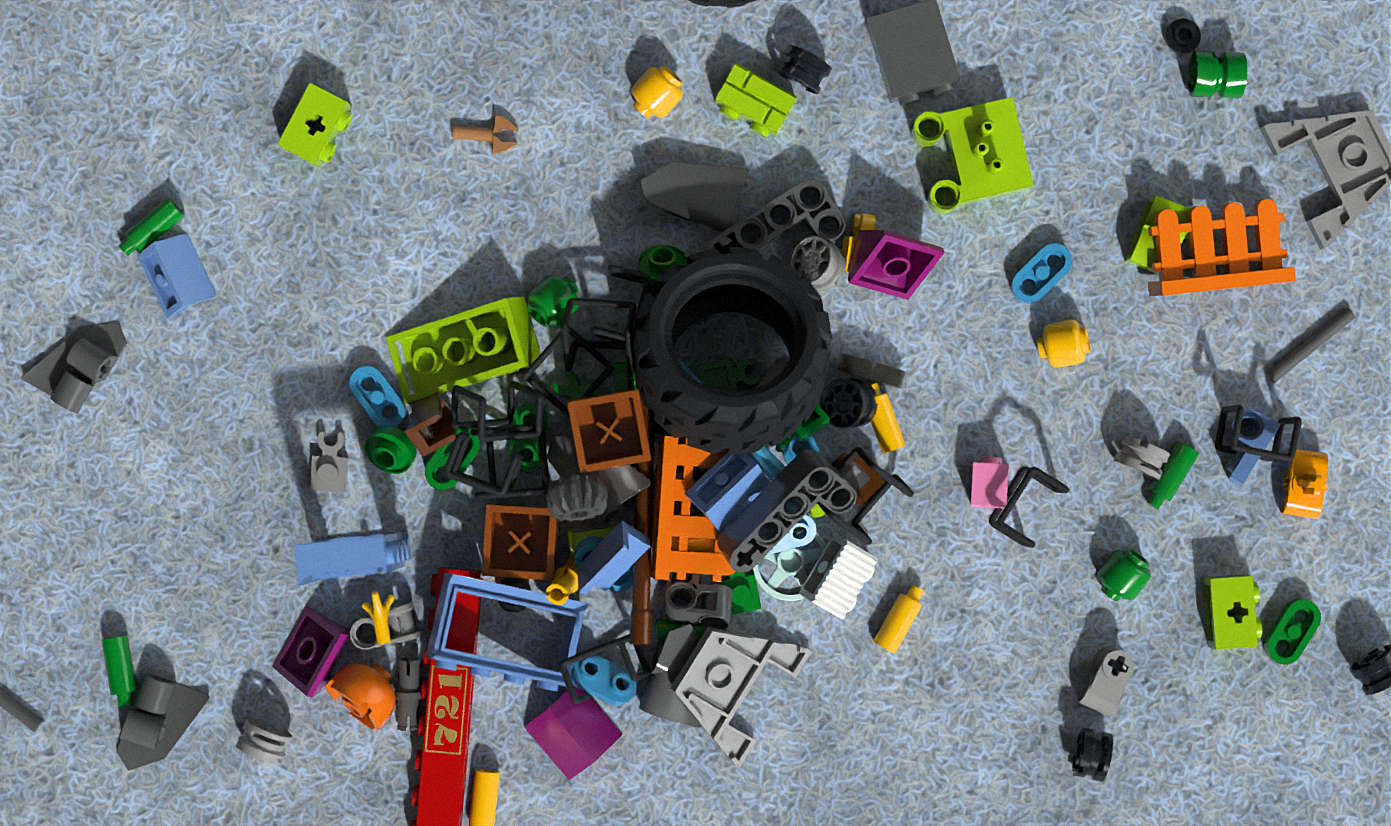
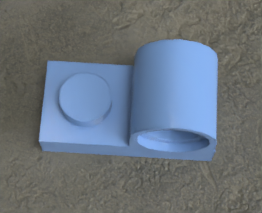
(1244, 463)

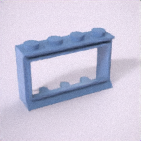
(351, 556)
(484, 665)

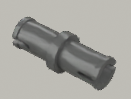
(408, 693)

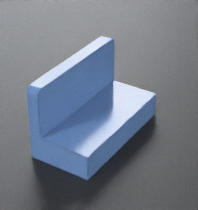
(176, 274)
(728, 489)
(611, 558)

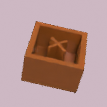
(609, 429)
(520, 542)

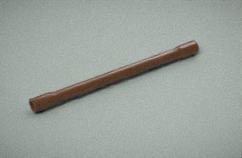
(640, 614)

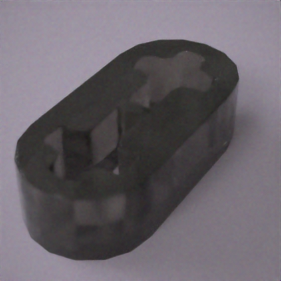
(871, 371)

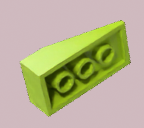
(465, 348)

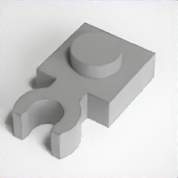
(329, 470)

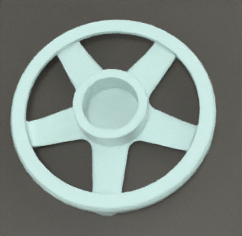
(789, 563)

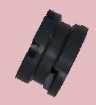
(804, 68)
(849, 403)
(1374, 671)
(1093, 754)

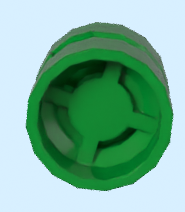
(1217, 74)

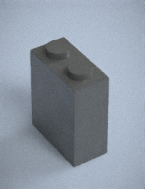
(913, 52)

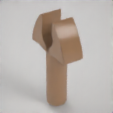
(487, 134)

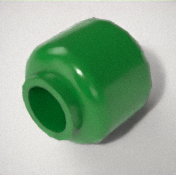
(549, 300)
(1124, 574)

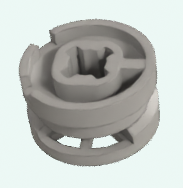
(818, 262)
(1141, 457)
(263, 742)

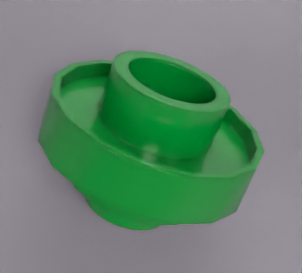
(658, 259)
(390, 449)

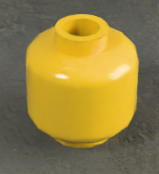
(657, 92)
(1064, 343)

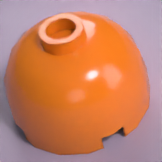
(364, 693)

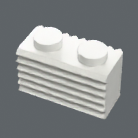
(838, 576)

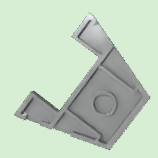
(1352, 158)
(721, 676)

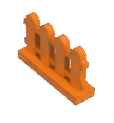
(1202, 252)
(682, 526)

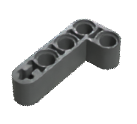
(798, 212)
(782, 506)

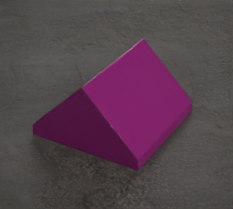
(891, 262)
(311, 651)
(573, 733)

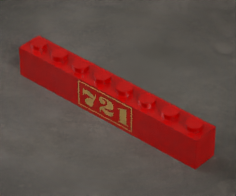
(447, 714)

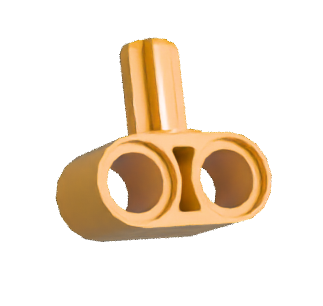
(1305, 484)

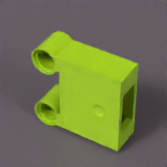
(983, 151)

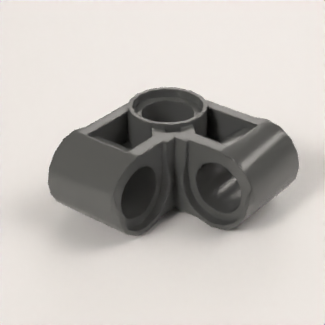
(706, 606)

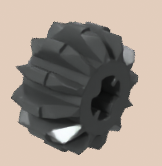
(577, 497)

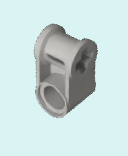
(395, 628)
(1106, 685)

